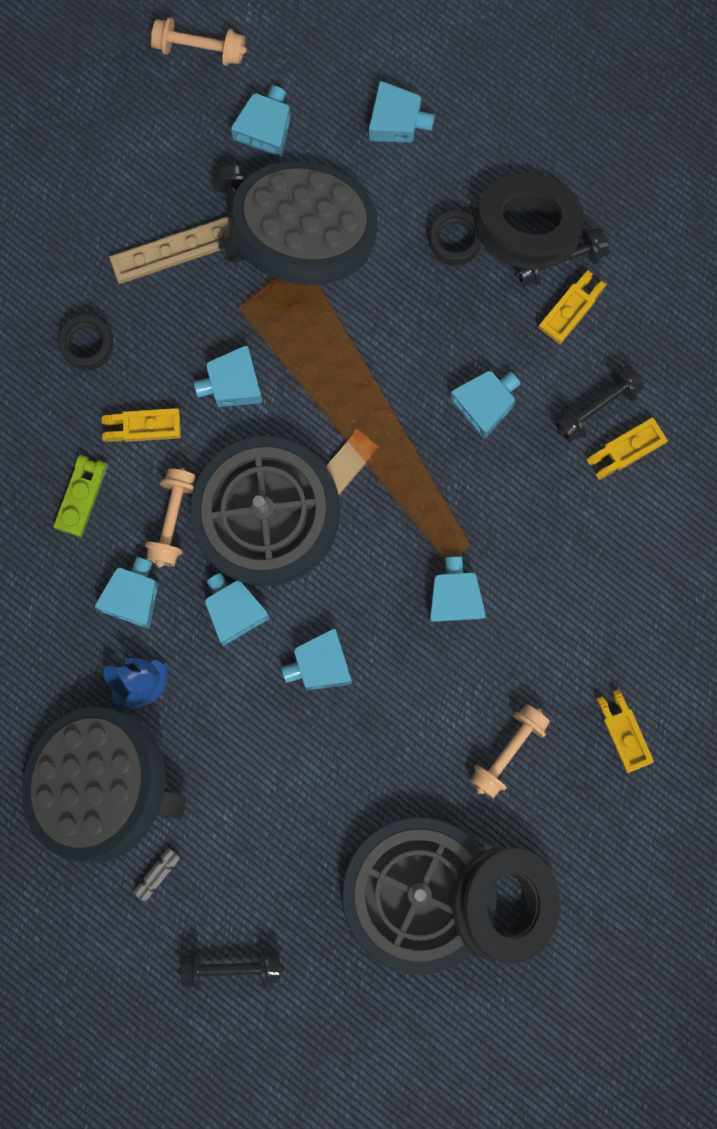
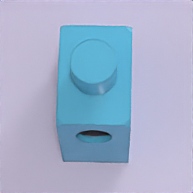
(397, 115)
(264, 122)
(231, 380)
(486, 400)
(130, 594)
(456, 594)
(233, 609)
(319, 663)

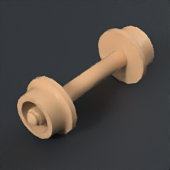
(163, 36)
(179, 482)
(532, 721)

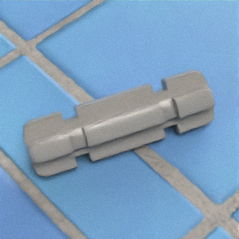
(156, 874)

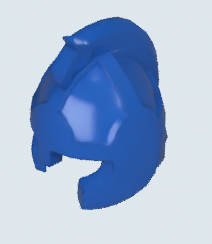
(136, 683)

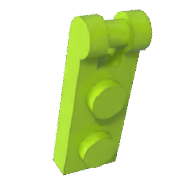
(80, 497)

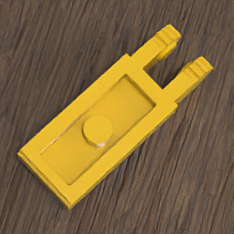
(570, 309)
(144, 425)
(629, 447)
(625, 734)

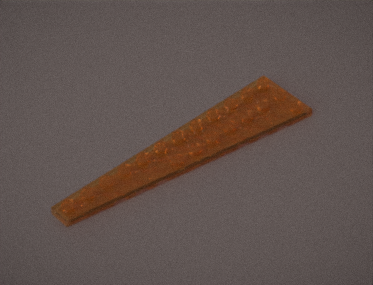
(321, 357)

